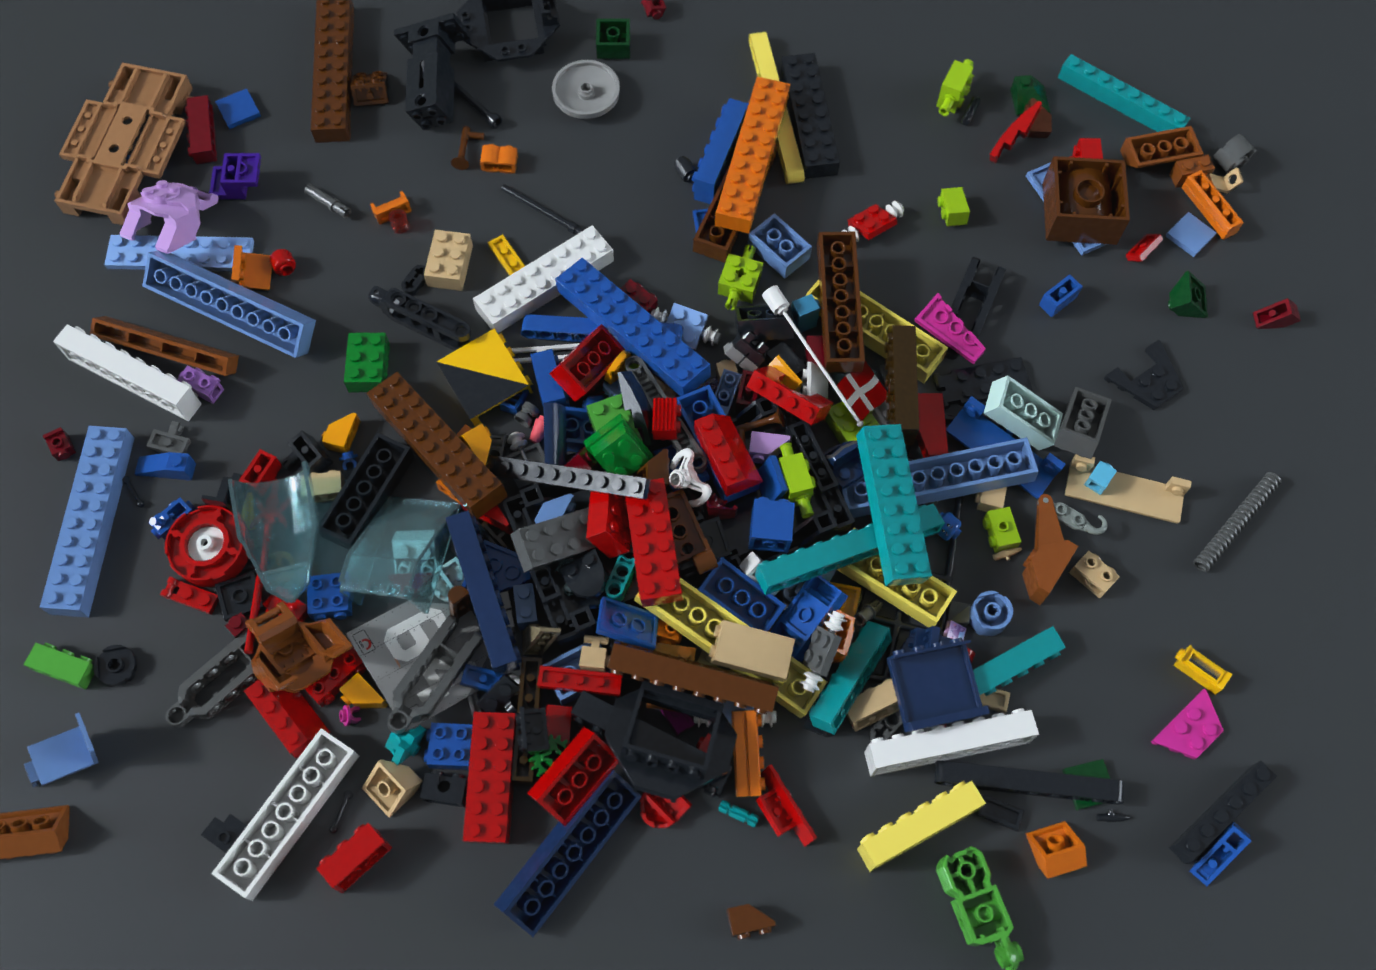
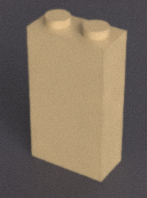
(752, 650)

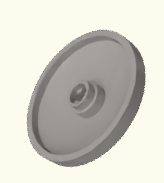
(586, 89)

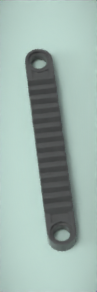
(652, 390)

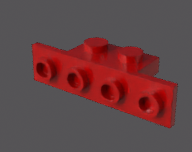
(782, 810)

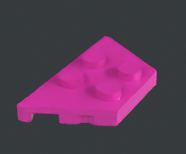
(1192, 728)

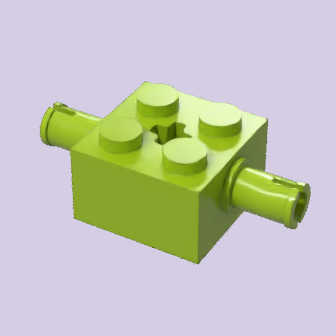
(955, 87)
(740, 278)
(798, 479)

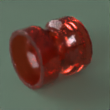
(399, 221)

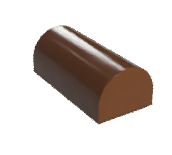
(459, 601)

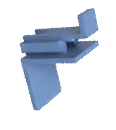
(60, 755)

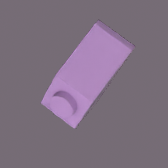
(765, 444)

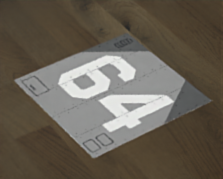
(403, 636)

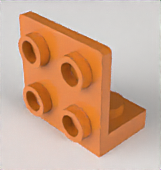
(251, 269)

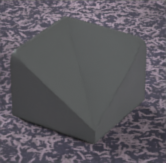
(959, 613)

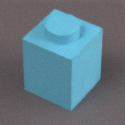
(1100, 477)

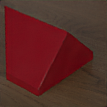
(716, 507)

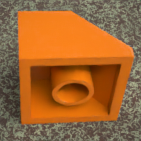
(1057, 849)

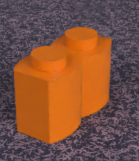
(499, 158)

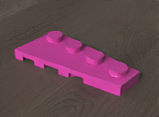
(945, 325)

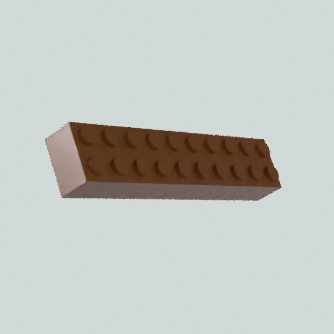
(332, 71)
(437, 445)

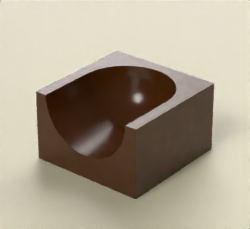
(1085, 200)

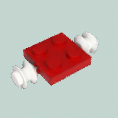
(874, 220)

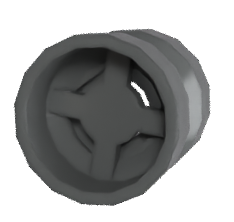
(527, 414)

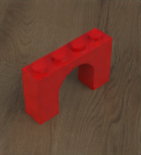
(768, 383)

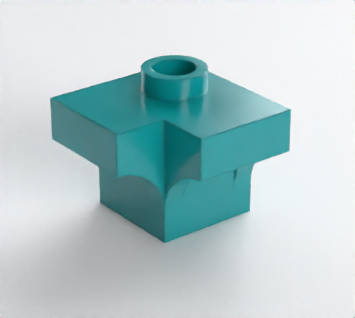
(405, 744)

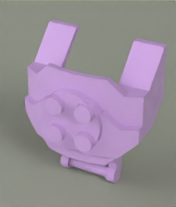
(178, 207)

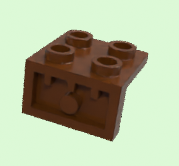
(369, 88)

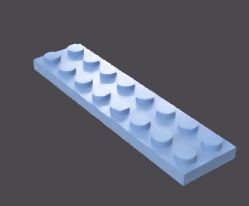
(206, 252)

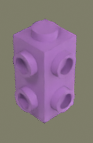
(203, 385)

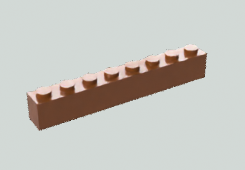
(164, 345)

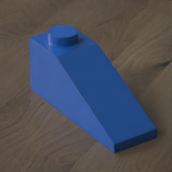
(166, 465)
(1220, 853)

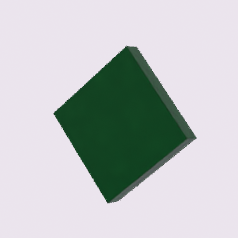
(1090, 769)

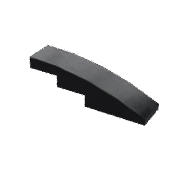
(636, 401)

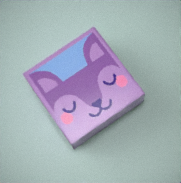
(954, 630)

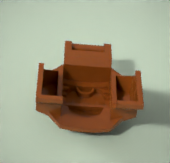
(294, 652)

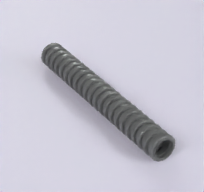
(1237, 522)

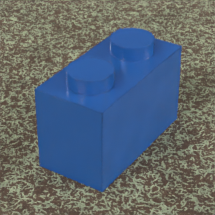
(1060, 295)

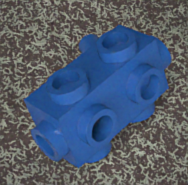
(163, 521)

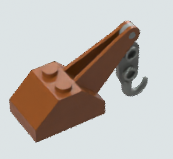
(1051, 550)

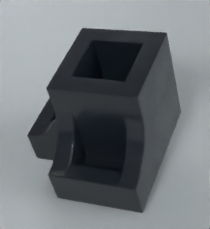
(224, 833)

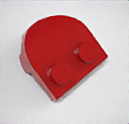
(660, 812)

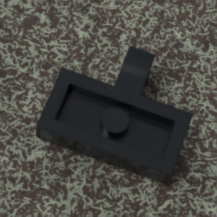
(500, 695)

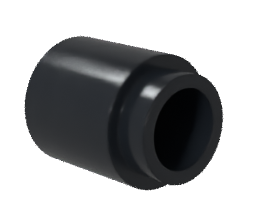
(685, 168)

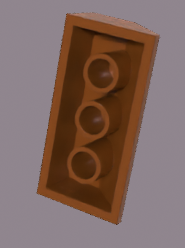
(1161, 147)
(34, 831)

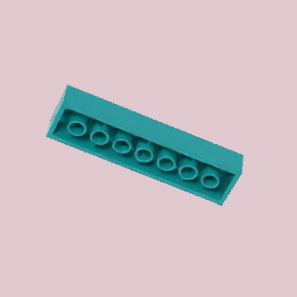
(893, 505)

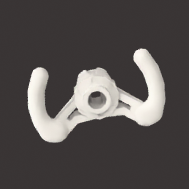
(687, 477)

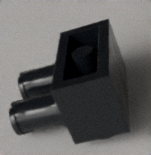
(306, 449)

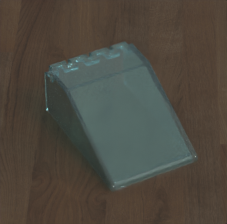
(400, 552)

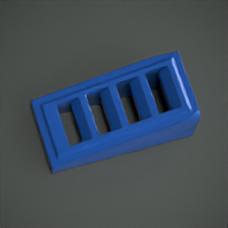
(513, 409)

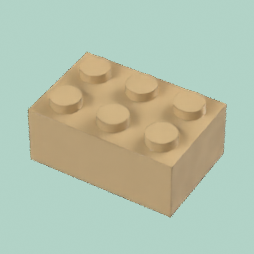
(448, 260)

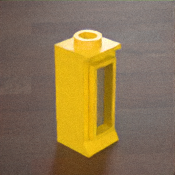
(1201, 669)

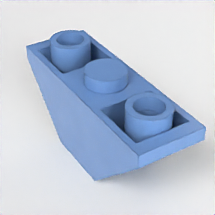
(556, 508)

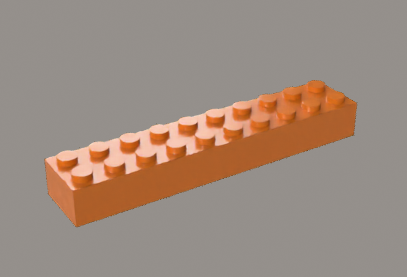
(752, 155)

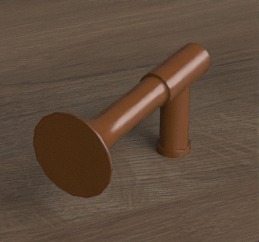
(460, 161)
(775, 418)

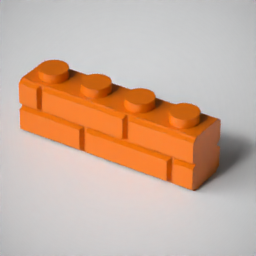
(1212, 204)
(746, 753)

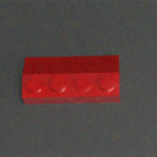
(726, 453)
(287, 715)

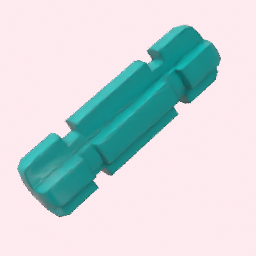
(738, 813)

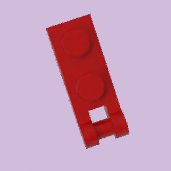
(190, 596)

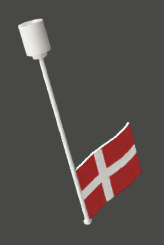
(858, 390)

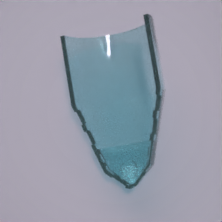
(278, 530)

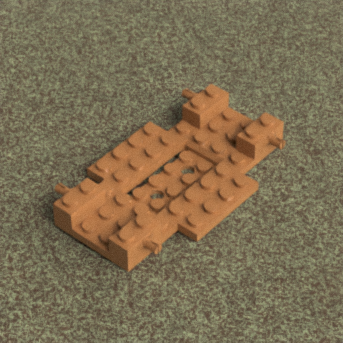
(97, 176)

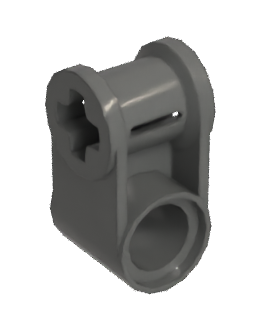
(498, 445)

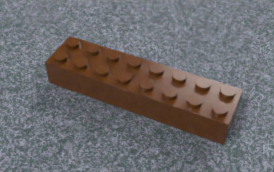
(715, 240)
(840, 302)
(693, 676)

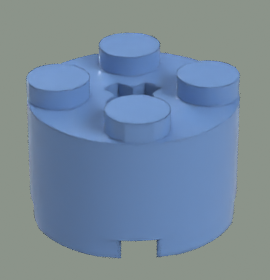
(982, 608)

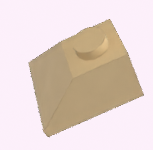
(391, 785)

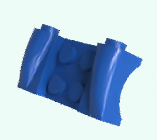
(807, 611)

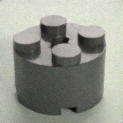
(1234, 153)

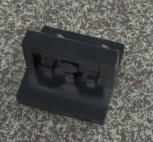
(534, 730)

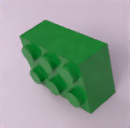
(366, 361)

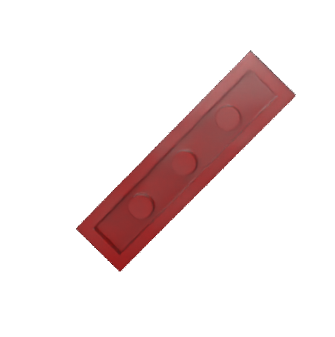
(579, 680)

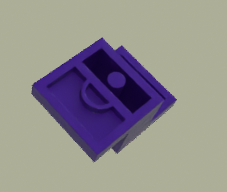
(235, 175)

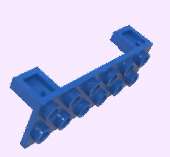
(975, 431)

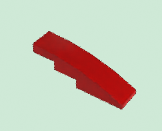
(1019, 127)

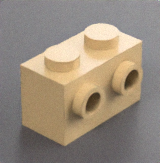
(1094, 574)

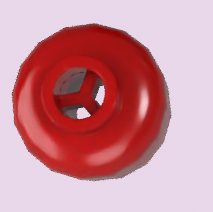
(282, 262)

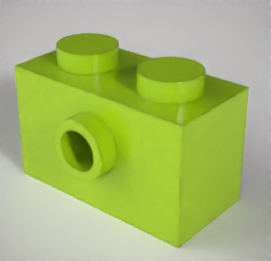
(953, 206)
(1001, 529)

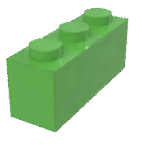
(60, 665)

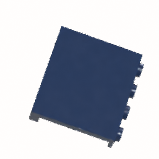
(935, 685)

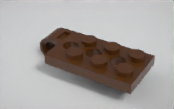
(702, 554)

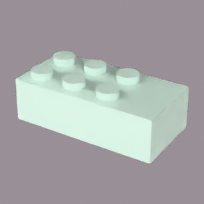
(1023, 412)

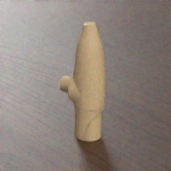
(1006, 553)

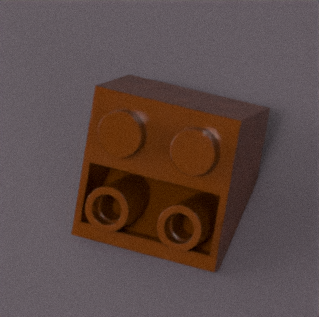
(656, 467)

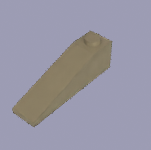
(538, 639)

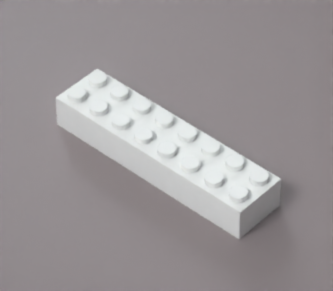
(536, 283)
(128, 372)
(950, 742)
(285, 815)

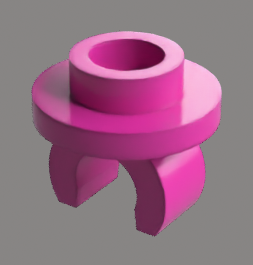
(346, 715)

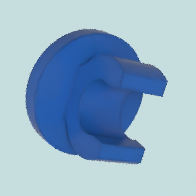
(348, 457)

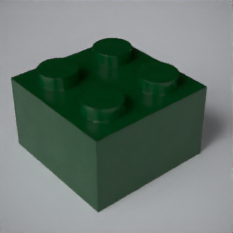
(613, 38)

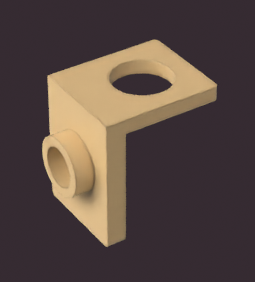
(1223, 183)

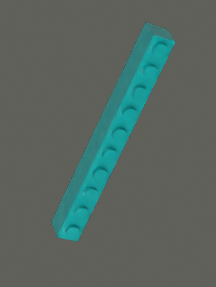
(832, 554)

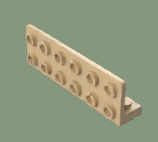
(1129, 492)

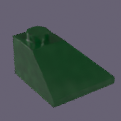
(1024, 89)
(1188, 297)

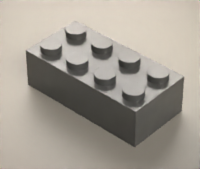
(1083, 423)
(552, 540)

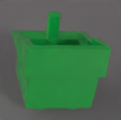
(618, 447)

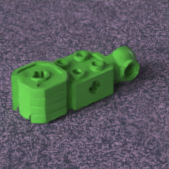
(979, 904)

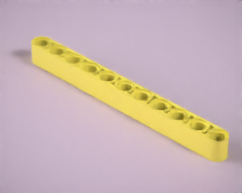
(785, 141)

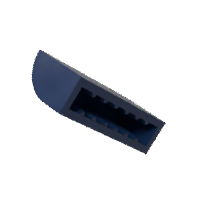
(555, 434)

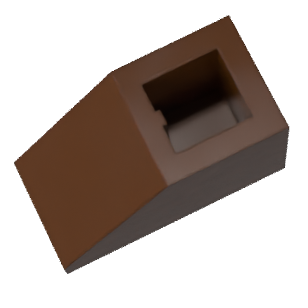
(746, 920)

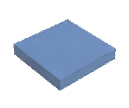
(1190, 234)

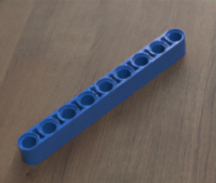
(569, 328)

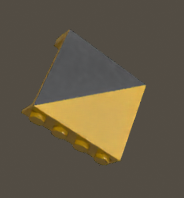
(484, 374)

